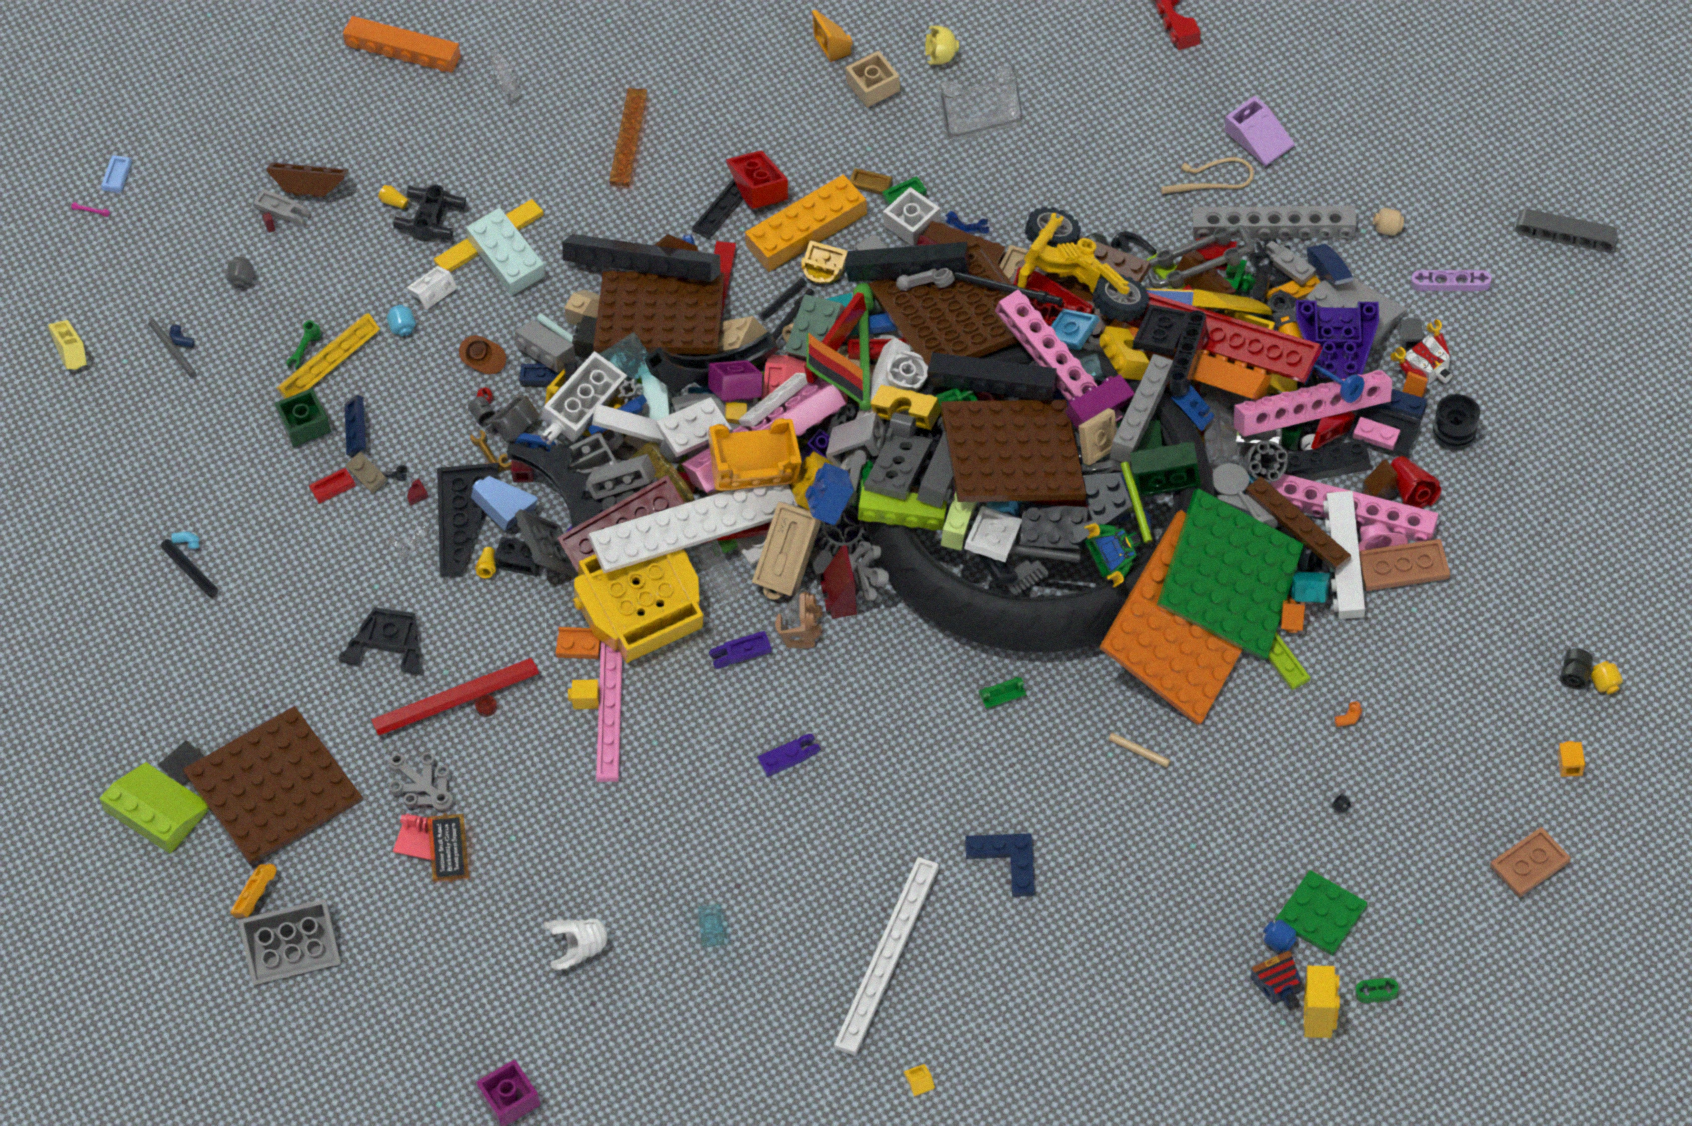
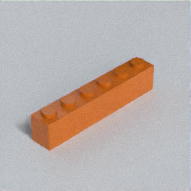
(401, 44)

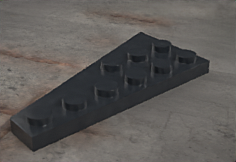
(459, 513)

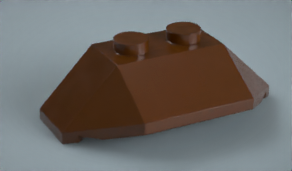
(306, 179)

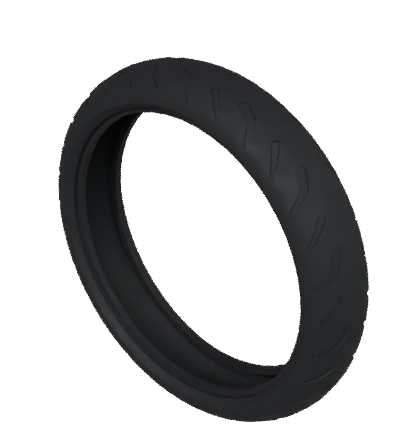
(1024, 622)

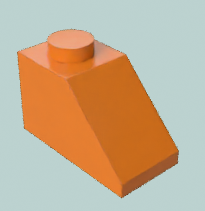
(1292, 615)

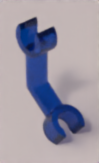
(954, 220)

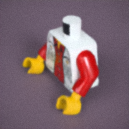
(1427, 358)

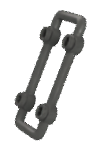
(1221, 235)

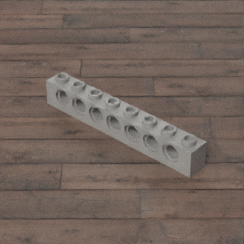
(1277, 221)

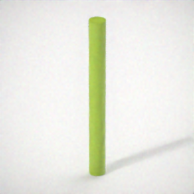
(1136, 502)

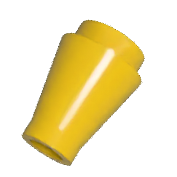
(391, 196)
(486, 564)

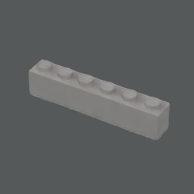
(1141, 409)

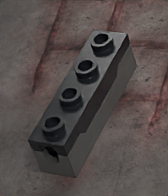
(1328, 461)

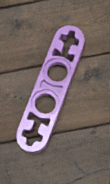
(1451, 283)

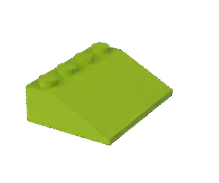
(154, 806)

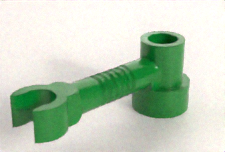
(311, 333)

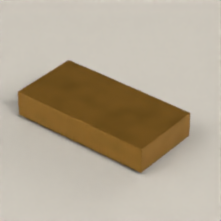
(870, 181)

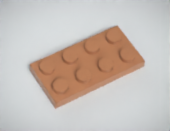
(1403, 565)

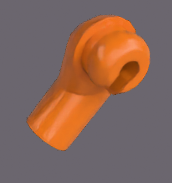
(1351, 716)

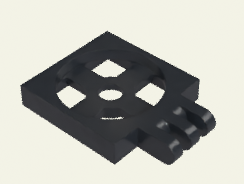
(1257, 257)

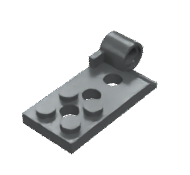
(898, 436)

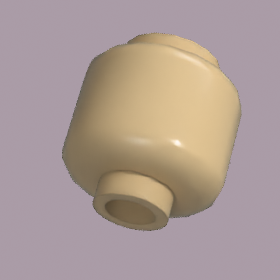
(1388, 221)

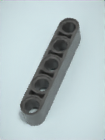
(1566, 230)

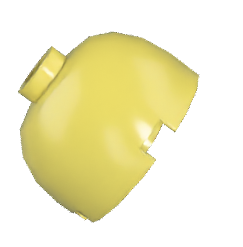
(940, 45)

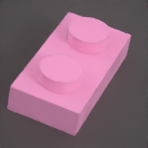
(1376, 433)

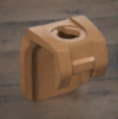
(809, 629)

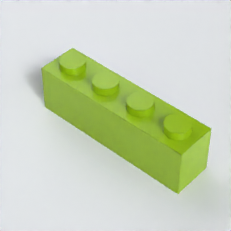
(898, 511)

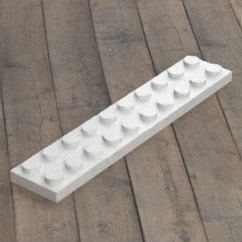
(686, 525)

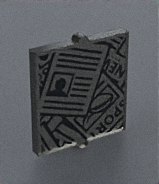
(179, 759)

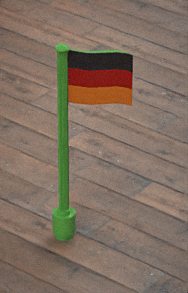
(837, 368)

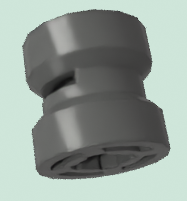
(481, 409)

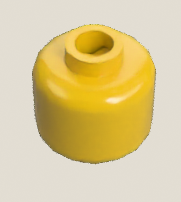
(1606, 677)

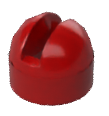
(485, 390)

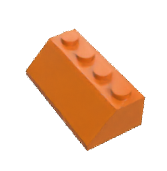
(1232, 376)

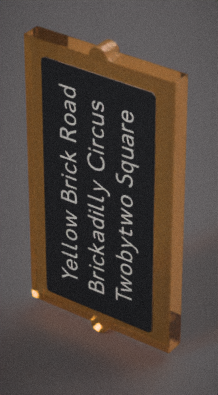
(448, 847)

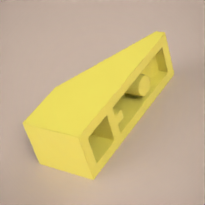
(68, 344)

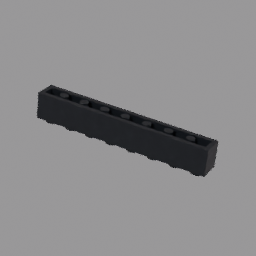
(641, 257)

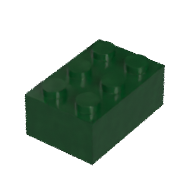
(1165, 469)

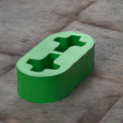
(1376, 990)

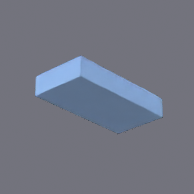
(116, 174)

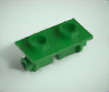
(1002, 692)

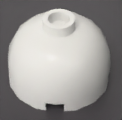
(906, 371)

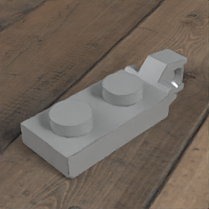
(1290, 263)

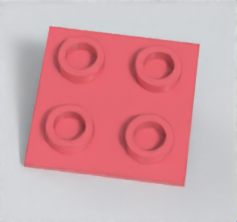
(413, 837)

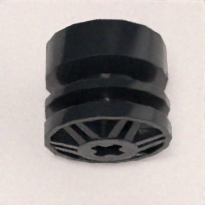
(1456, 421)

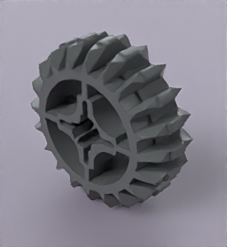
(856, 526)

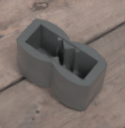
(516, 418)

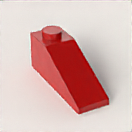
(1332, 428)

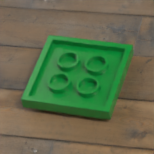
(1322, 912)

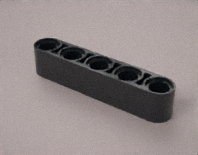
(1187, 353)

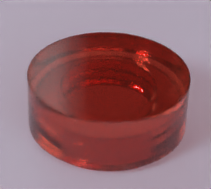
(486, 705)

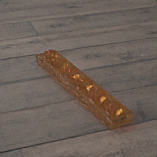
(628, 137)

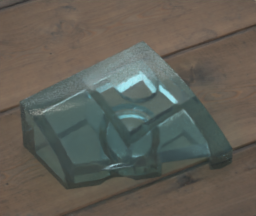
(628, 356)

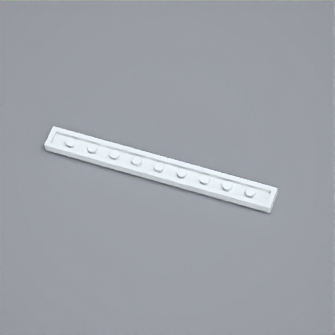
(886, 956)

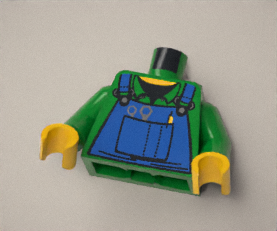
(1112, 550)

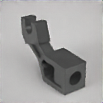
(1108, 466)

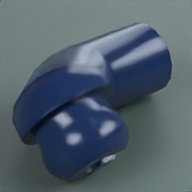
(178, 338)

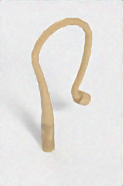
(1195, 186)

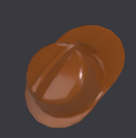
(482, 354)

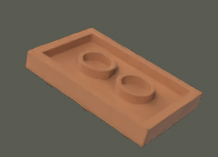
(1530, 862)

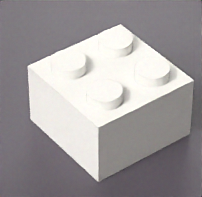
(910, 216)

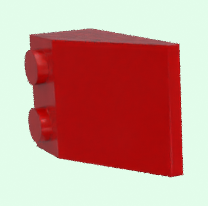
(758, 179)

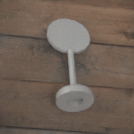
(1231, 481)

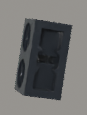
(517, 560)

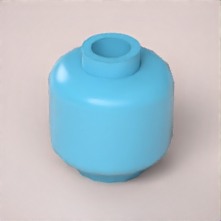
(401, 320)

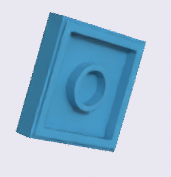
(1074, 327)

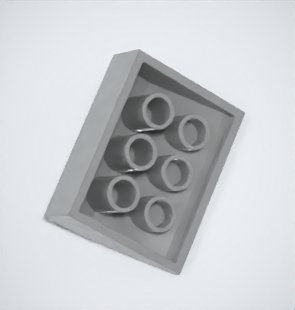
(1348, 295)
(289, 941)

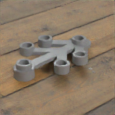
(877, 575)
(421, 784)

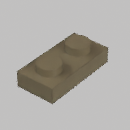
(366, 472)

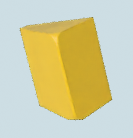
(919, 1079)

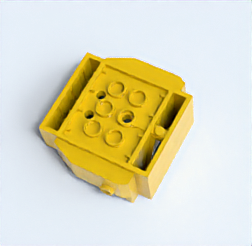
(613, 601)

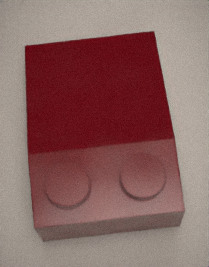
(839, 586)

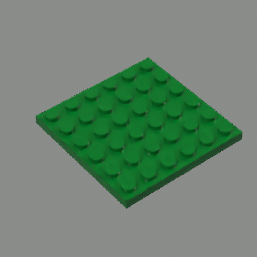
(1230, 574)

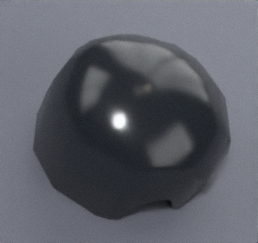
(1309, 561)

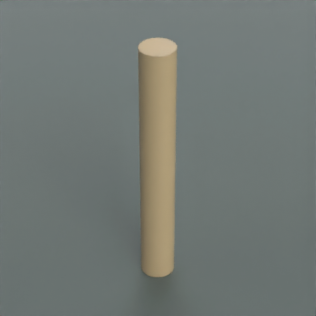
(1139, 750)

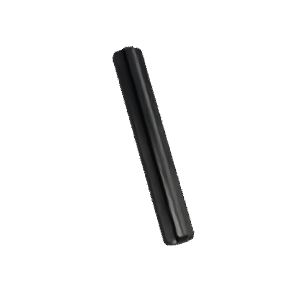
(188, 567)

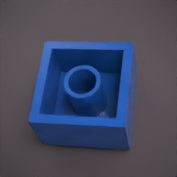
(829, 493)

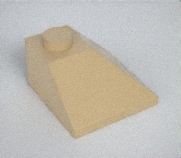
(581, 304)

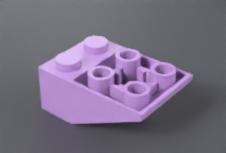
(1258, 131)

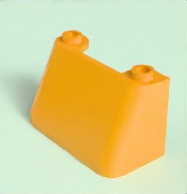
(754, 457)

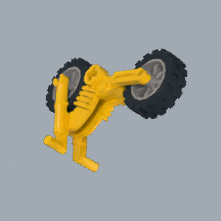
(1055, 251)

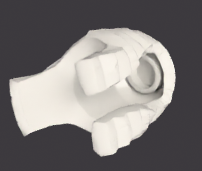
(583, 940)

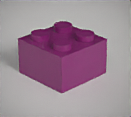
(735, 380)
(508, 1093)

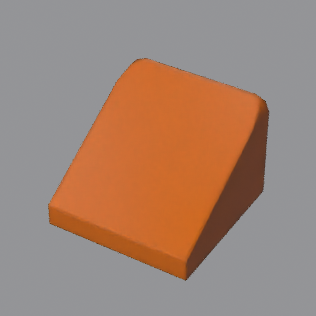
(1415, 384)

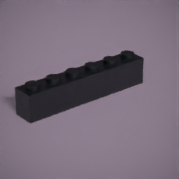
(909, 260)
(992, 376)

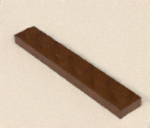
(1298, 524)

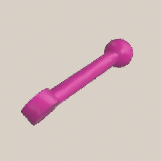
(104, 212)

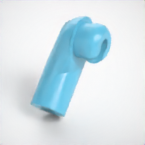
(180, 537)

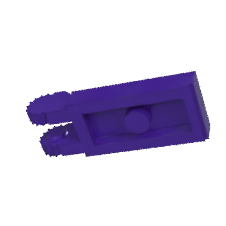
(741, 649)
(788, 755)

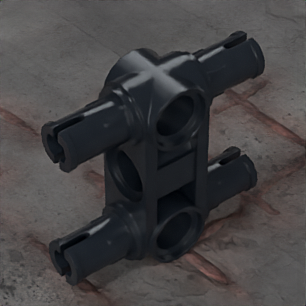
(429, 213)

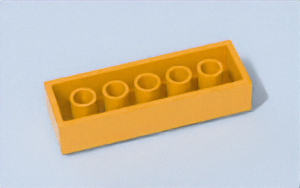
(804, 221)

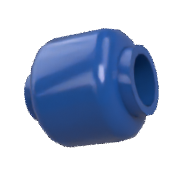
(1279, 936)

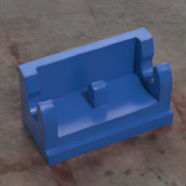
(1194, 408)

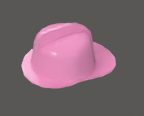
(1379, 536)

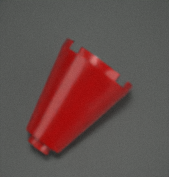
(1415, 484)

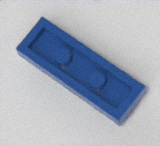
(633, 407)

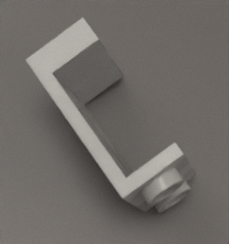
(862, 431)

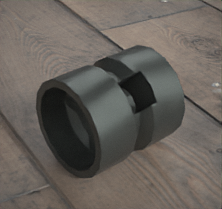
(1576, 668)

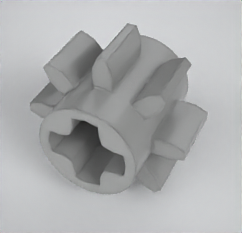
(630, 386)

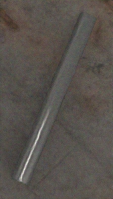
(172, 348)
(1045, 553)

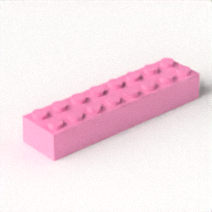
(805, 408)

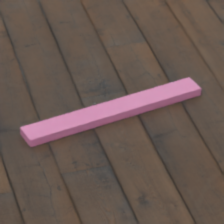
(609, 715)

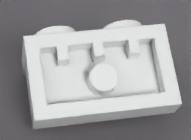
(432, 287)

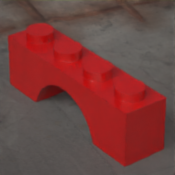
(1182, 30)

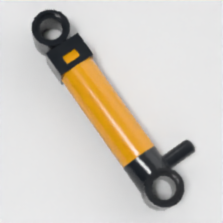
(1286, 323)

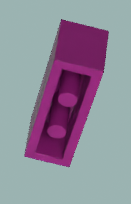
(1112, 394)

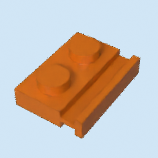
(577, 643)

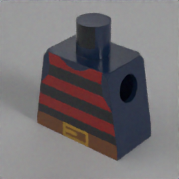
(1278, 979)

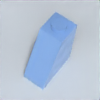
(502, 501)

